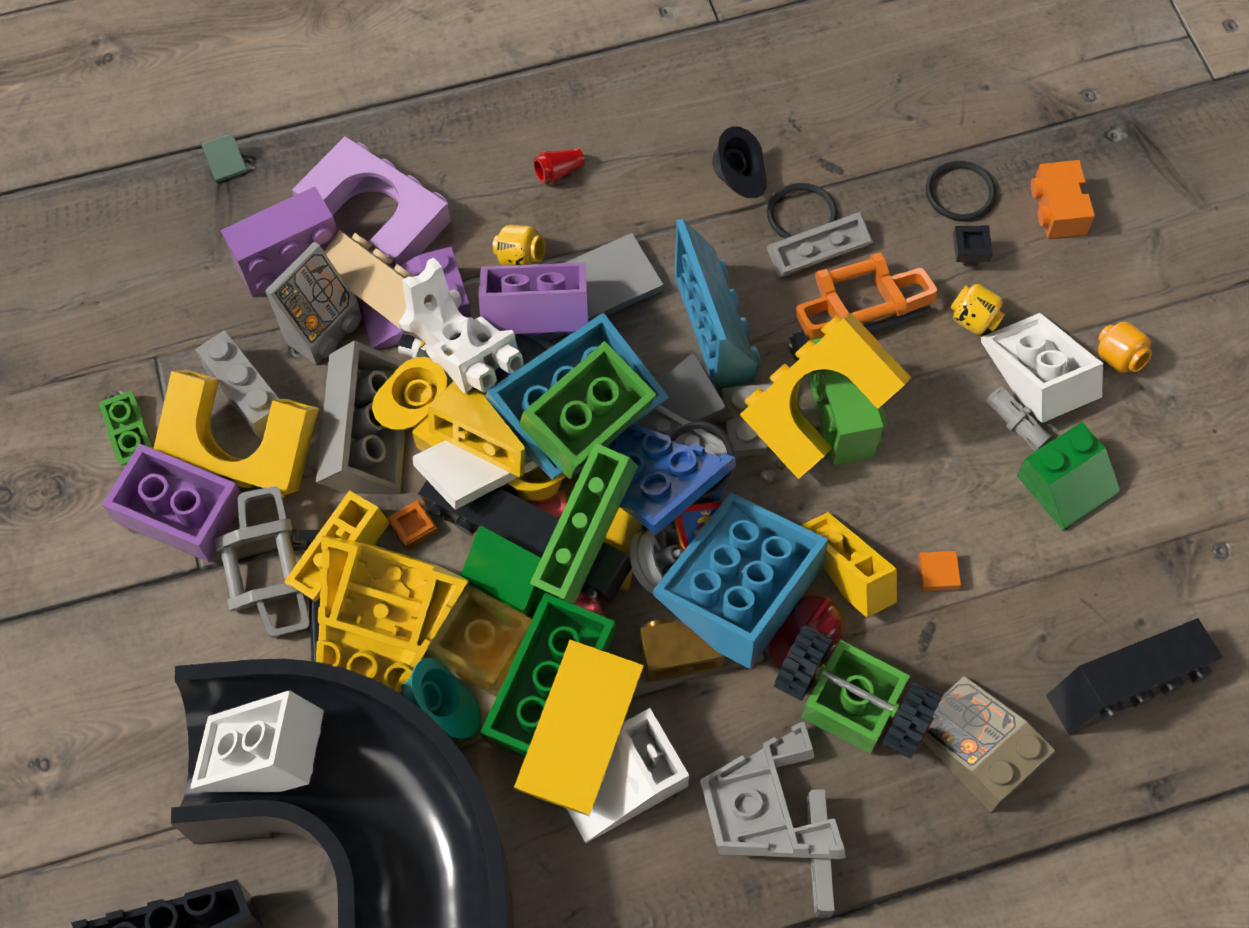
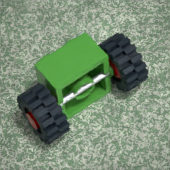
(856, 694)

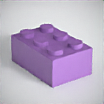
(277, 236)
(534, 297)
(173, 502)

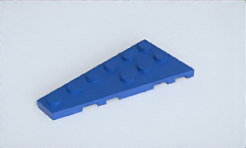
(667, 475)

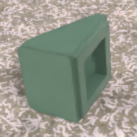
(224, 157)

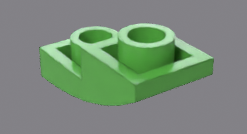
(125, 425)

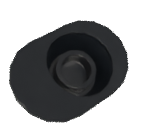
(740, 162)

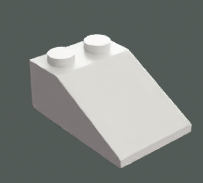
(1045, 367)
(259, 746)

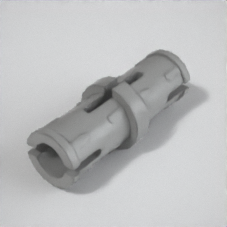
(1018, 418)

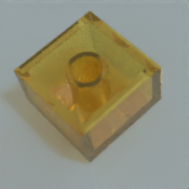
(479, 639)

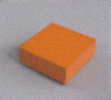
(412, 525)
(939, 571)

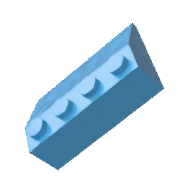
(713, 310)
(535, 378)
(742, 578)

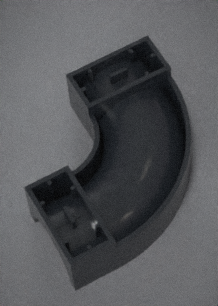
(382, 800)

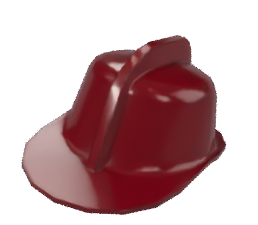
(814, 612)

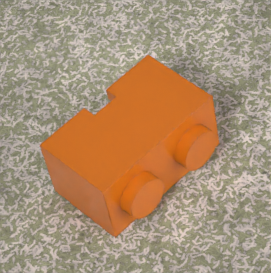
(1061, 203)

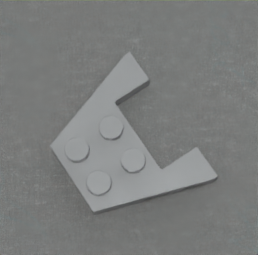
(751, 810)

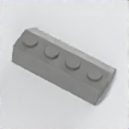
(354, 446)

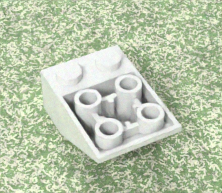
(637, 778)

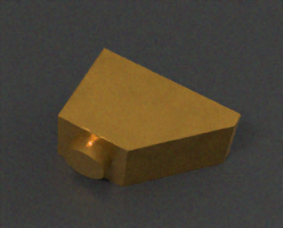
(675, 651)

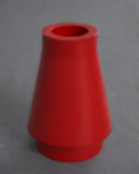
(556, 164)

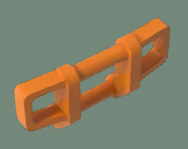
(886, 284)

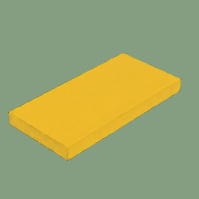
(579, 728)

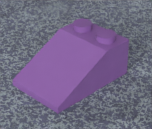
(386, 334)

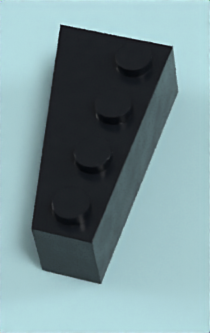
(1134, 675)
(210, 907)

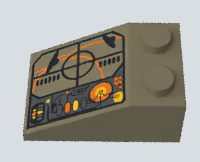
(985, 743)

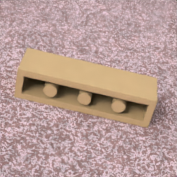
(370, 275)

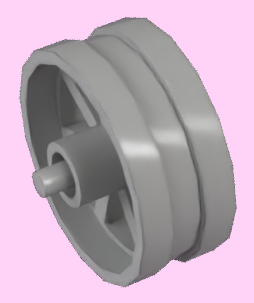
(654, 555)

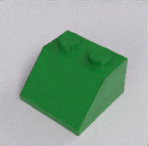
(1070, 476)
(503, 571)

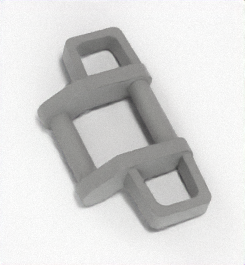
(281, 531)

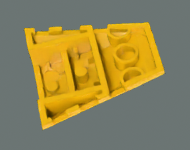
(380, 609)

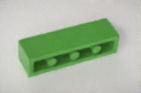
(584, 523)

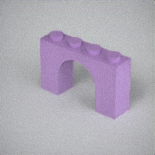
(355, 170)

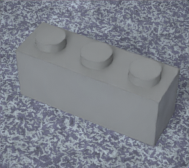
(238, 381)

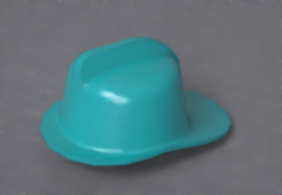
(443, 698)

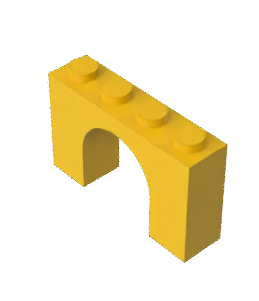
(845, 349)
(187, 436)

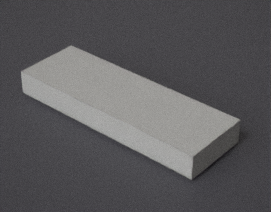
(819, 245)
(820, 867)

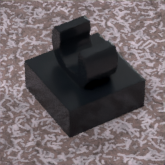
(972, 244)

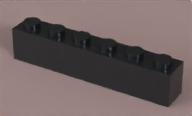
(529, 529)

